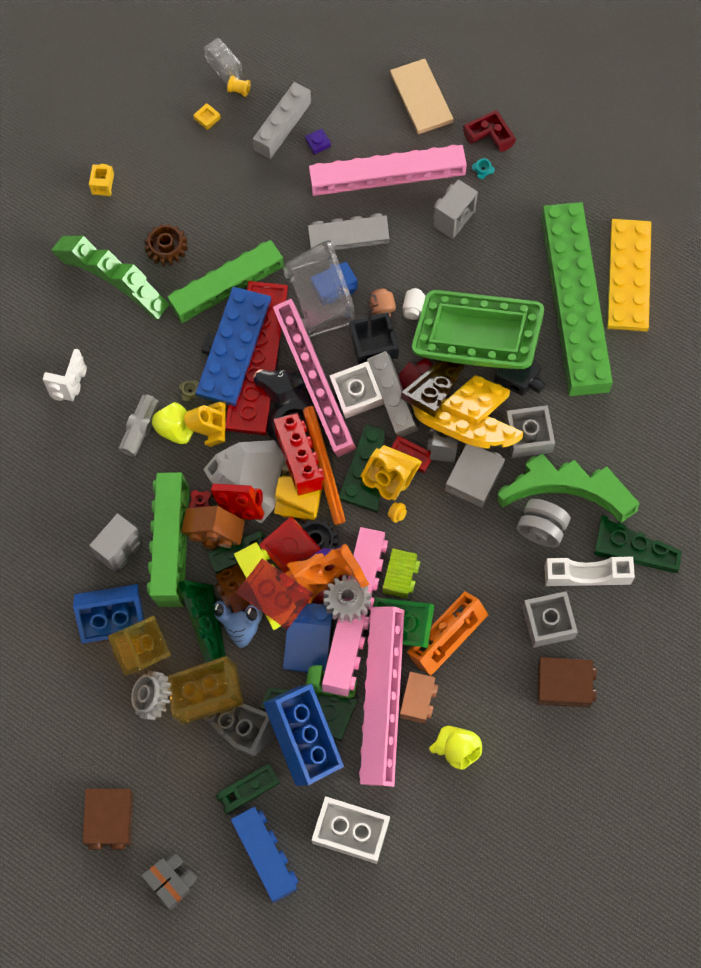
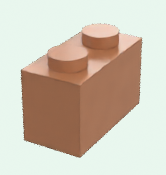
(417, 698)

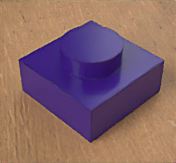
(317, 141)

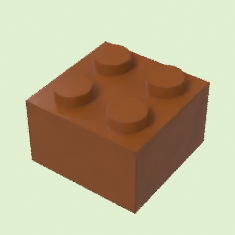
(213, 527)

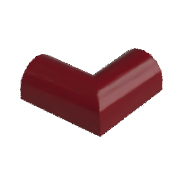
(493, 126)

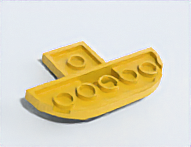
(467, 418)

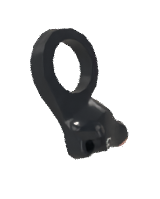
(285, 390)

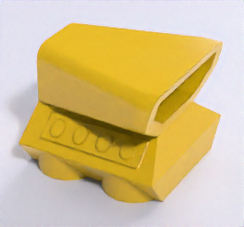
(389, 471)
(291, 504)

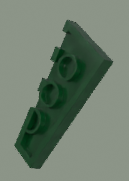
(200, 606)
(335, 710)

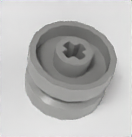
(543, 523)

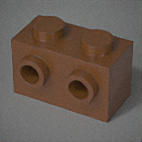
(229, 583)

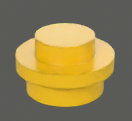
(397, 512)

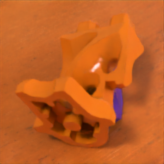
(315, 578)

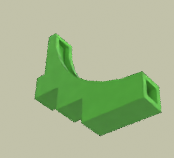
(102, 263)
(571, 479)

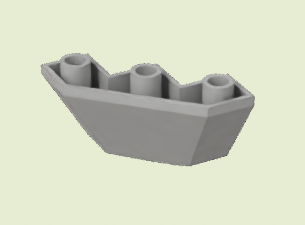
(249, 464)

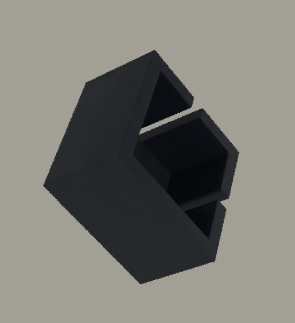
(374, 340)

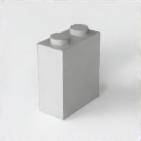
(475, 474)

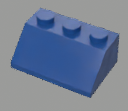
(107, 611)

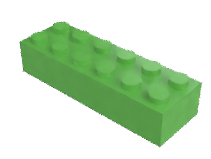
(168, 542)

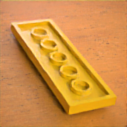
(629, 275)

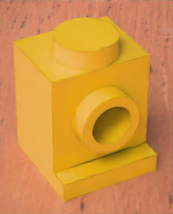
(101, 180)

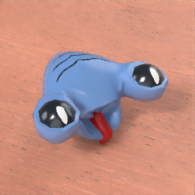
(239, 625)

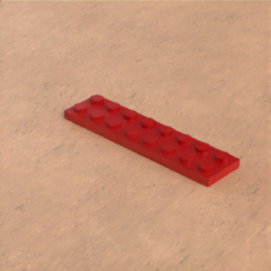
(254, 404)

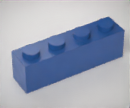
(264, 855)

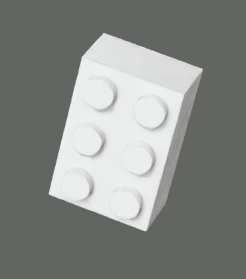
(350, 830)

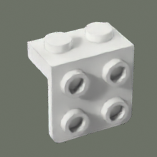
(68, 386)

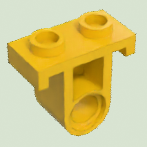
(208, 421)

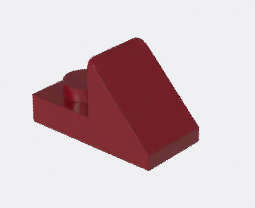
(412, 373)

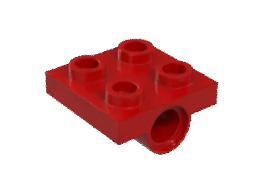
(239, 500)

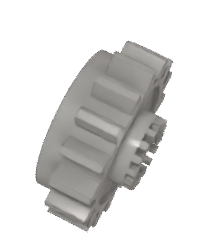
(351, 609)
(150, 695)

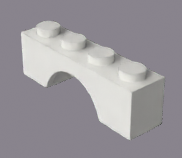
(606, 572)

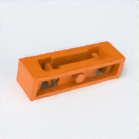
(449, 633)

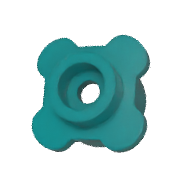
(483, 163)

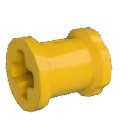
(239, 86)

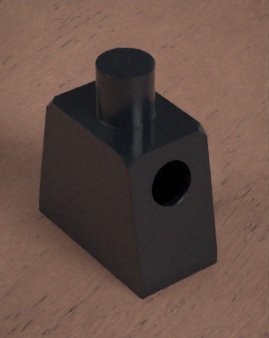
(520, 379)

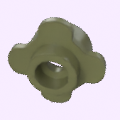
(186, 386)

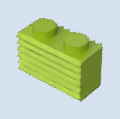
(400, 573)

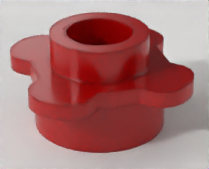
(199, 495)

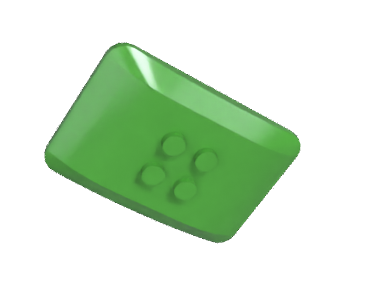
(478, 329)

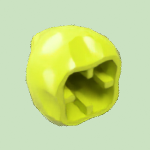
(171, 425)
(458, 745)

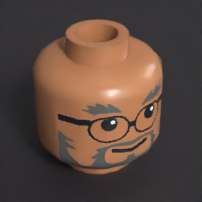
(381, 302)

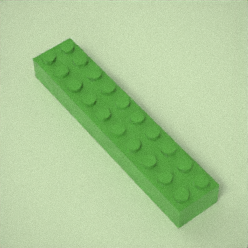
(576, 299)

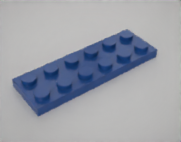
(233, 346)

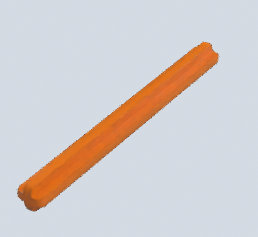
(320, 449)

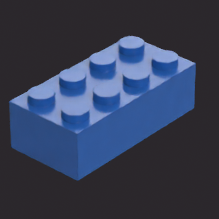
(303, 735)

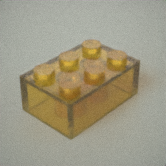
(205, 690)

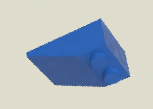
(308, 639)

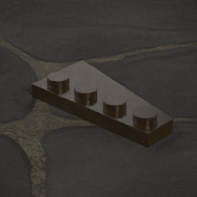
(433, 387)

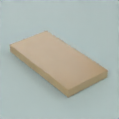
(421, 96)

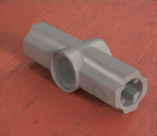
(138, 425)

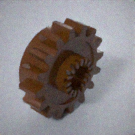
(165, 253)

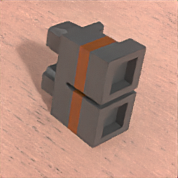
(167, 882)

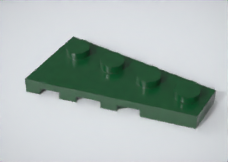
(354, 489)
(619, 541)

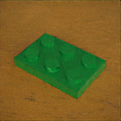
(416, 620)

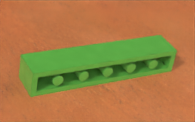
(217, 284)

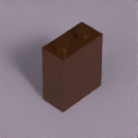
(566, 682)
(108, 818)

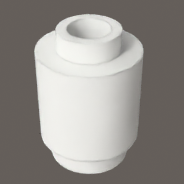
(413, 304)

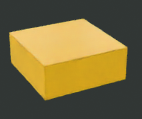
(207, 116)

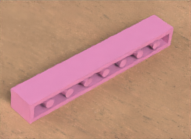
(387, 170)
(314, 378)
(348, 636)
(382, 696)

